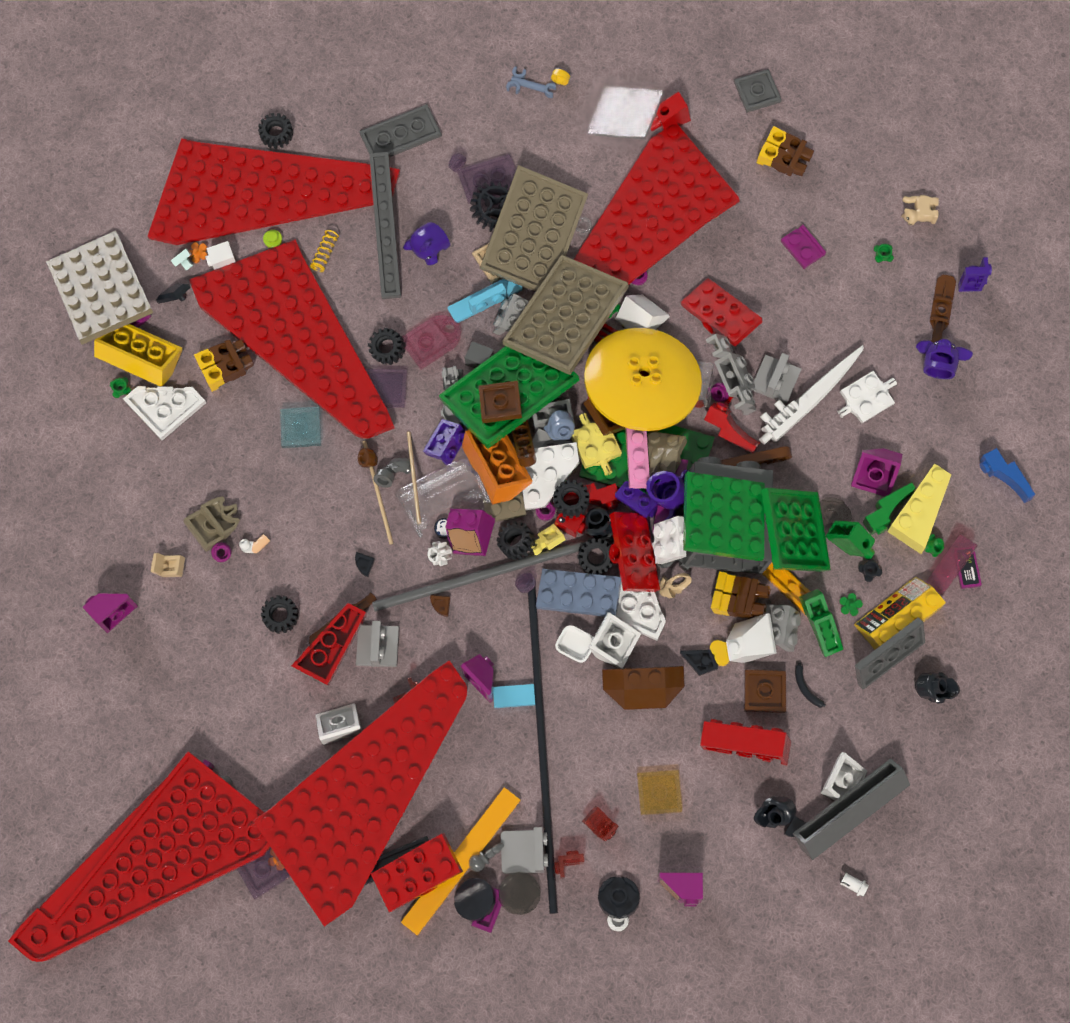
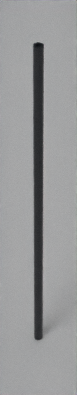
(545, 794)

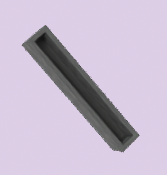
(851, 809)

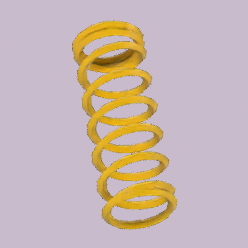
(327, 256)

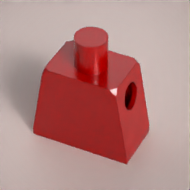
(670, 112)

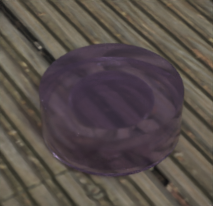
(457, 162)
(525, 582)

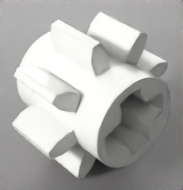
(439, 553)

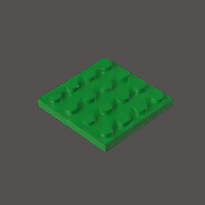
(723, 516)
(795, 530)

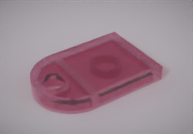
(430, 340)

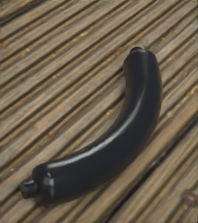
(804, 689)

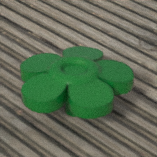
(850, 604)

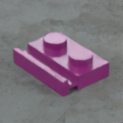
(803, 246)

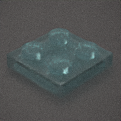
(300, 427)

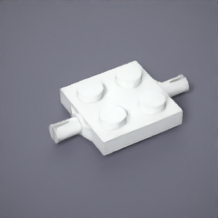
(867, 397)
(668, 540)

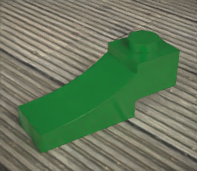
(879, 520)
(821, 622)

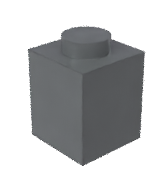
(477, 354)

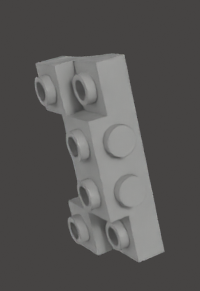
(734, 373)

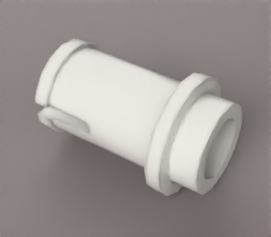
(854, 884)

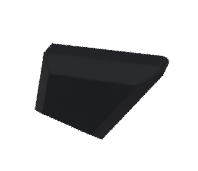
(173, 293)
(700, 660)

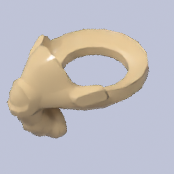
(669, 590)

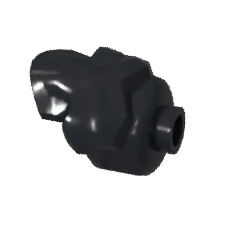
(598, 522)
(936, 687)
(775, 812)

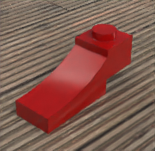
(720, 416)
(602, 497)

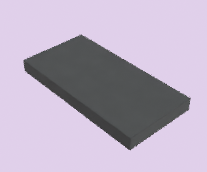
(401, 132)
(890, 653)

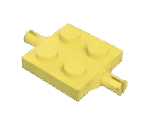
(594, 447)

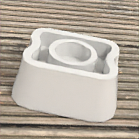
(574, 644)

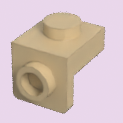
(167, 565)

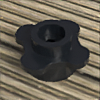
(871, 564)

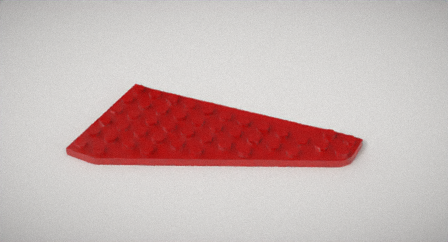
(240, 189)
(656, 207)
(290, 325)
(348, 808)
(168, 846)

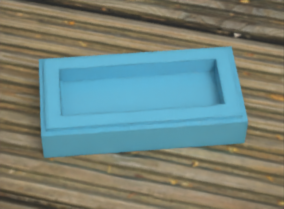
(514, 696)

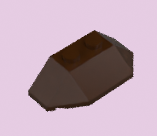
(643, 686)

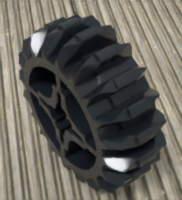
(486, 194)

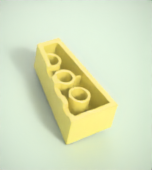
(919, 514)

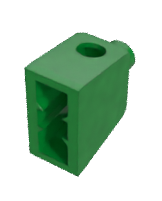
(851, 538)

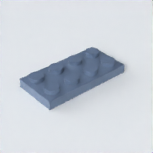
(578, 592)

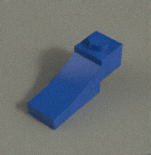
(995, 465)

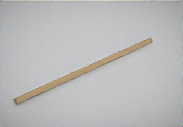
(413, 478)
(380, 502)

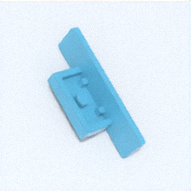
(483, 299)

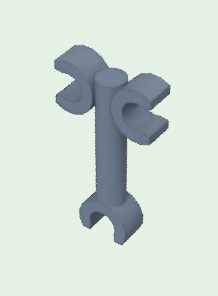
(518, 80)

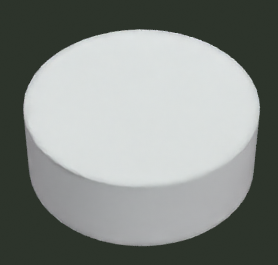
(617, 924)

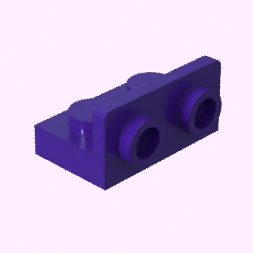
(975, 277)
(445, 441)
(637, 500)

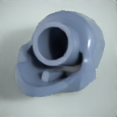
(560, 426)

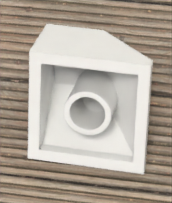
(751, 639)

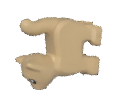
(922, 212)

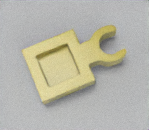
(548, 539)

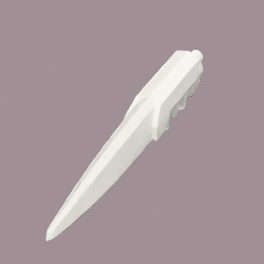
(796, 410)

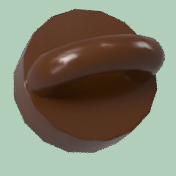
(367, 458)

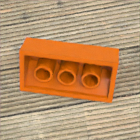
(497, 467)

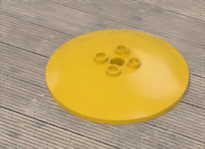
(637, 400)

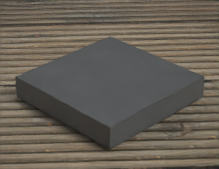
(757, 90)

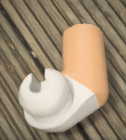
(254, 547)

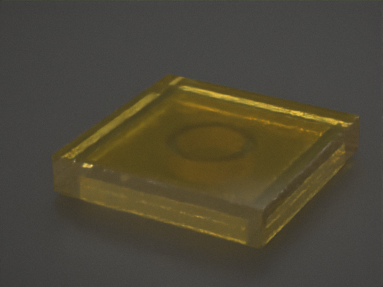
(659, 792)

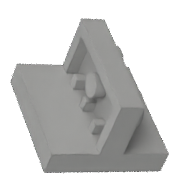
(776, 378)
(377, 645)

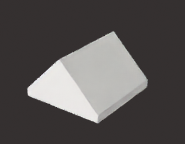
(640, 312)
(614, 641)
(338, 724)
(843, 776)

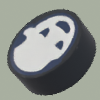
(440, 529)

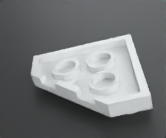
(164, 407)
(551, 468)
(641, 612)

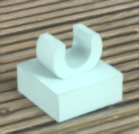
(183, 259)

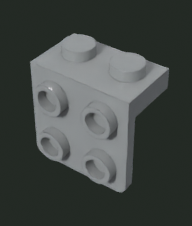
(511, 310)
(785, 625)
(524, 851)

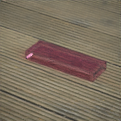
(951, 564)

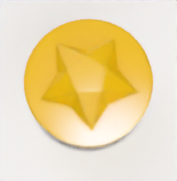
(560, 76)

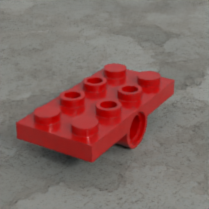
(721, 312)
(633, 552)
(416, 872)

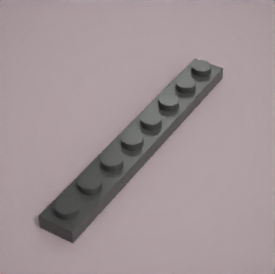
(385, 225)

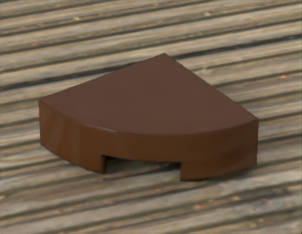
(441, 604)

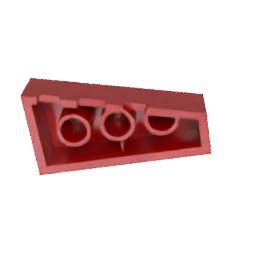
(331, 645)
(746, 740)

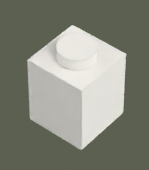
(220, 255)

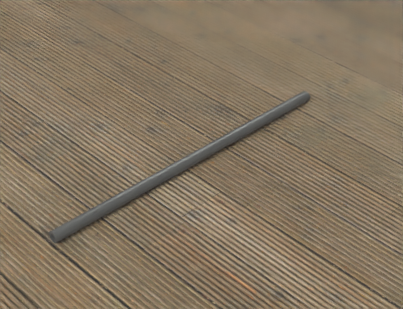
(482, 574)

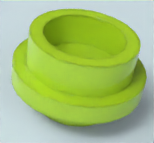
(272, 238)

